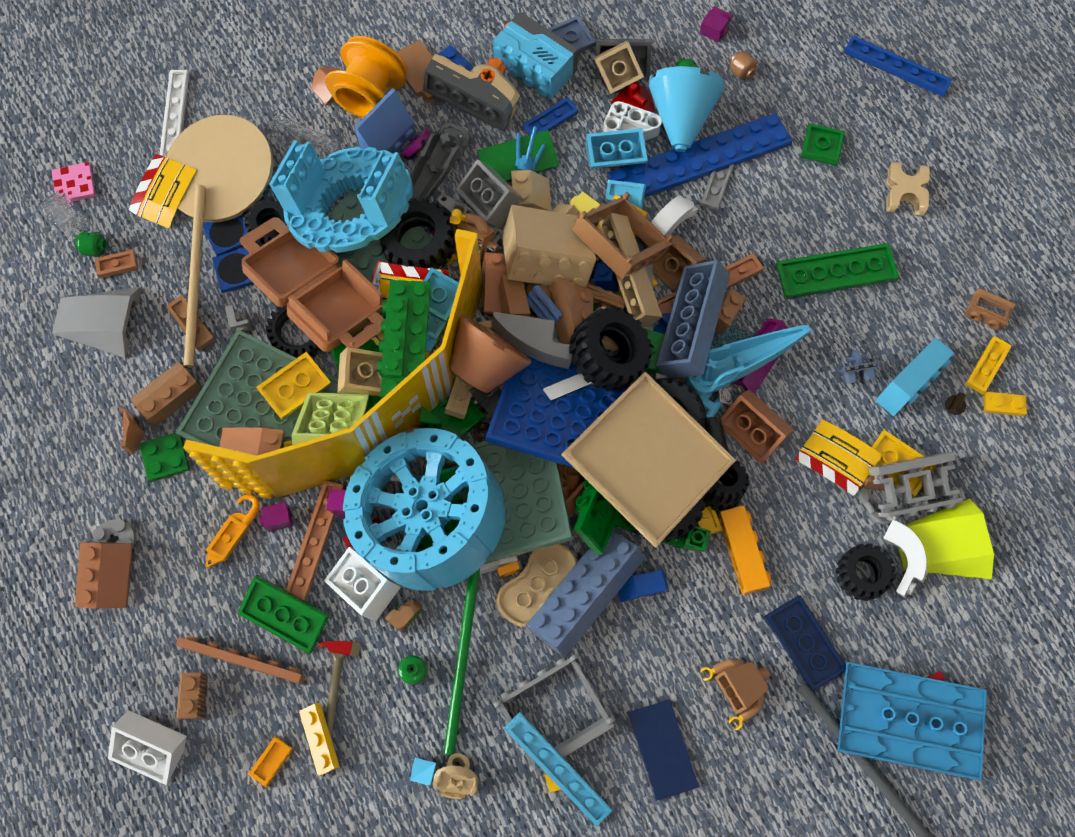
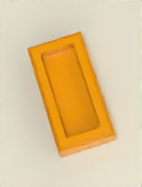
(270, 761)

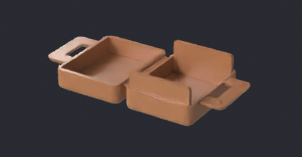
(319, 295)

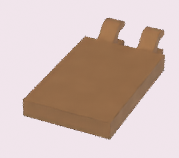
(416, 60)

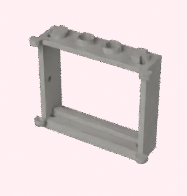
(579, 739)

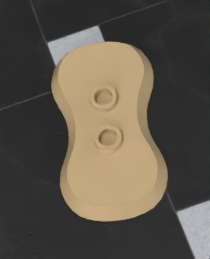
(527, 592)

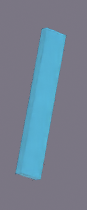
(558, 769)

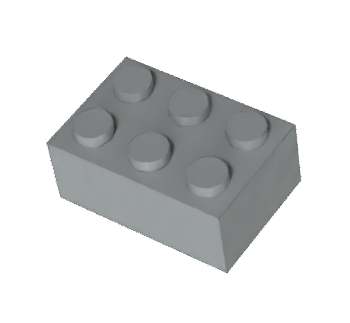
(488, 193)

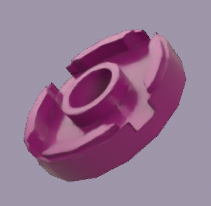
(416, 143)

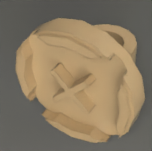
(456, 781)

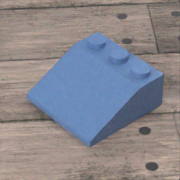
(386, 125)

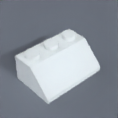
(146, 746)

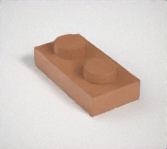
(116, 264)

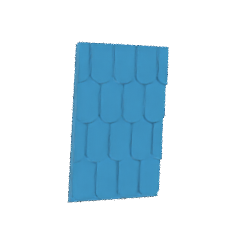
(913, 721)

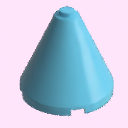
(684, 101)

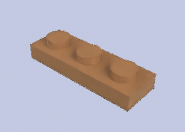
(178, 309)

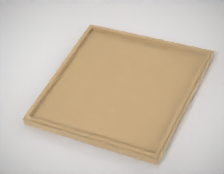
(649, 458)

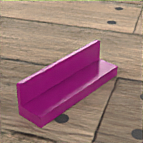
(753, 380)

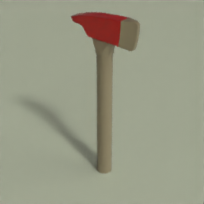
(338, 650)

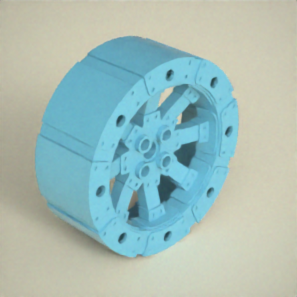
(466, 545)

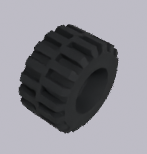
(262, 213)
(728, 496)
(877, 560)

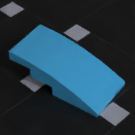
(441, 300)

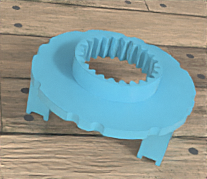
(310, 184)

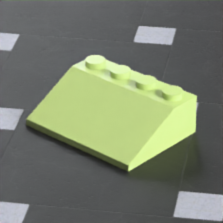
(328, 414)

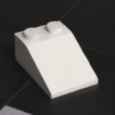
(361, 585)

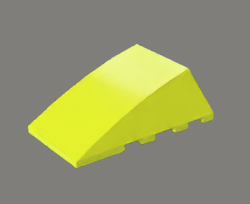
(955, 542)

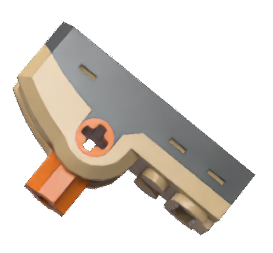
(477, 92)

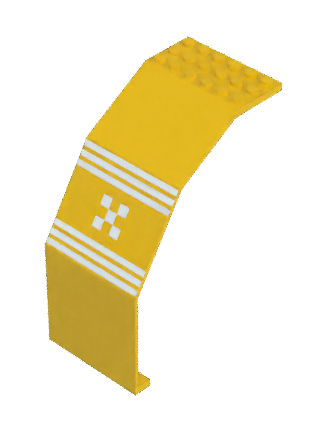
(342, 451)

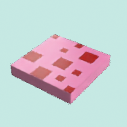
(74, 181)

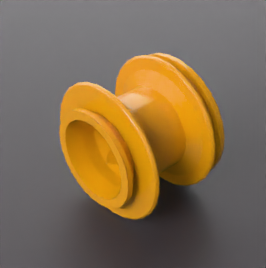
(369, 72)

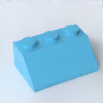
(616, 148)

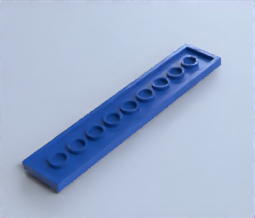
(707, 155)

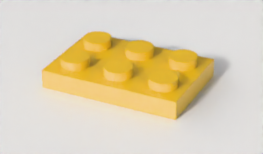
(289, 386)
(894, 451)

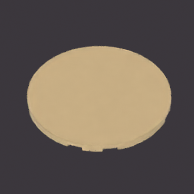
(230, 162)

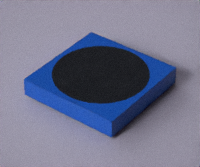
(225, 235)
(229, 270)

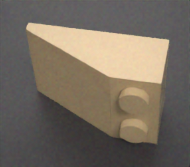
(359, 372)

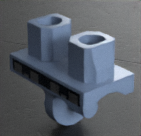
(849, 372)

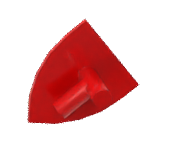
(636, 96)

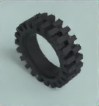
(274, 336)

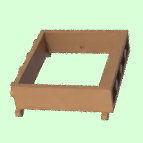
(607, 251)

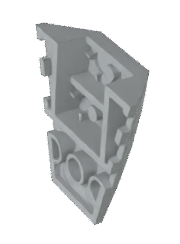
(97, 319)

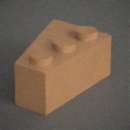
(575, 305)

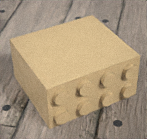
(544, 248)

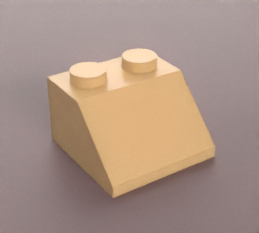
(532, 188)

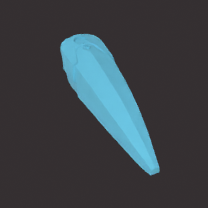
(744, 357)

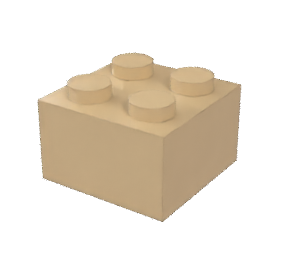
(618, 67)

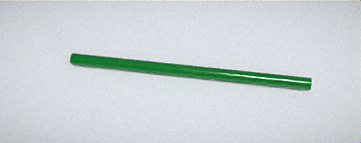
(461, 663)

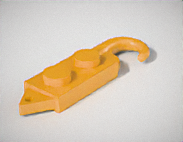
(231, 533)

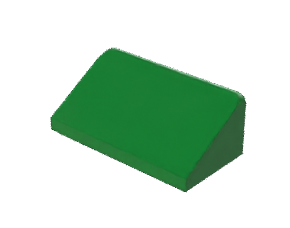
(429, 420)

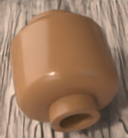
(743, 65)

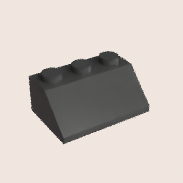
(640, 48)

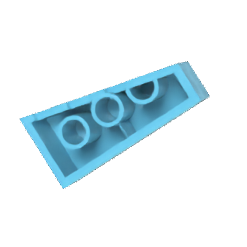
(915, 377)

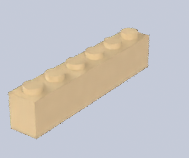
(637, 287)

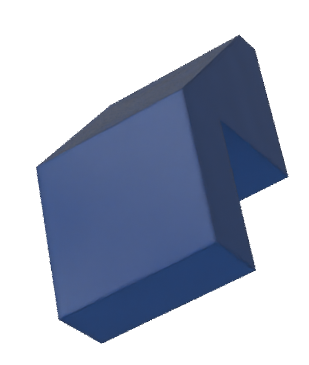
(644, 585)

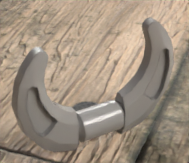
(864, 497)

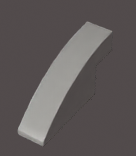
(532, 338)

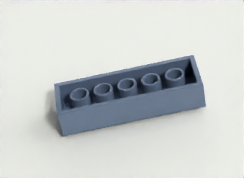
(693, 320)
(585, 594)

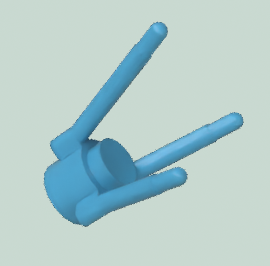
(526, 162)

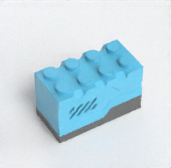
(535, 55)

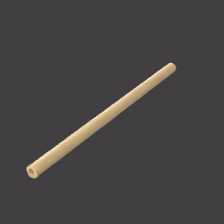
(194, 278)

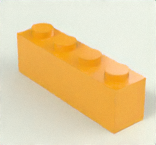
(744, 550)

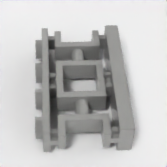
(913, 469)

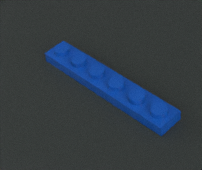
(897, 66)

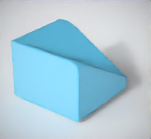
(423, 771)

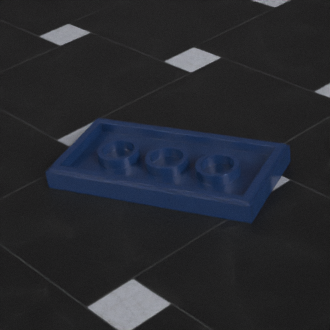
(805, 643)
(663, 750)

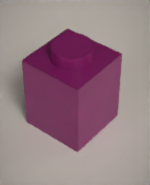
(276, 517)

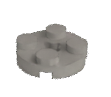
(115, 528)

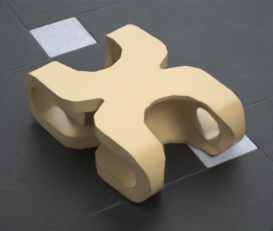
(908, 188)

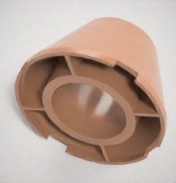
(484, 357)

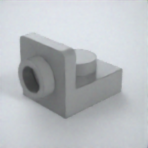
(235, 320)

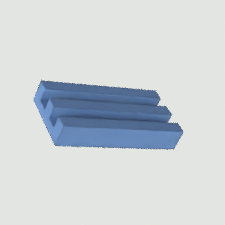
(540, 308)

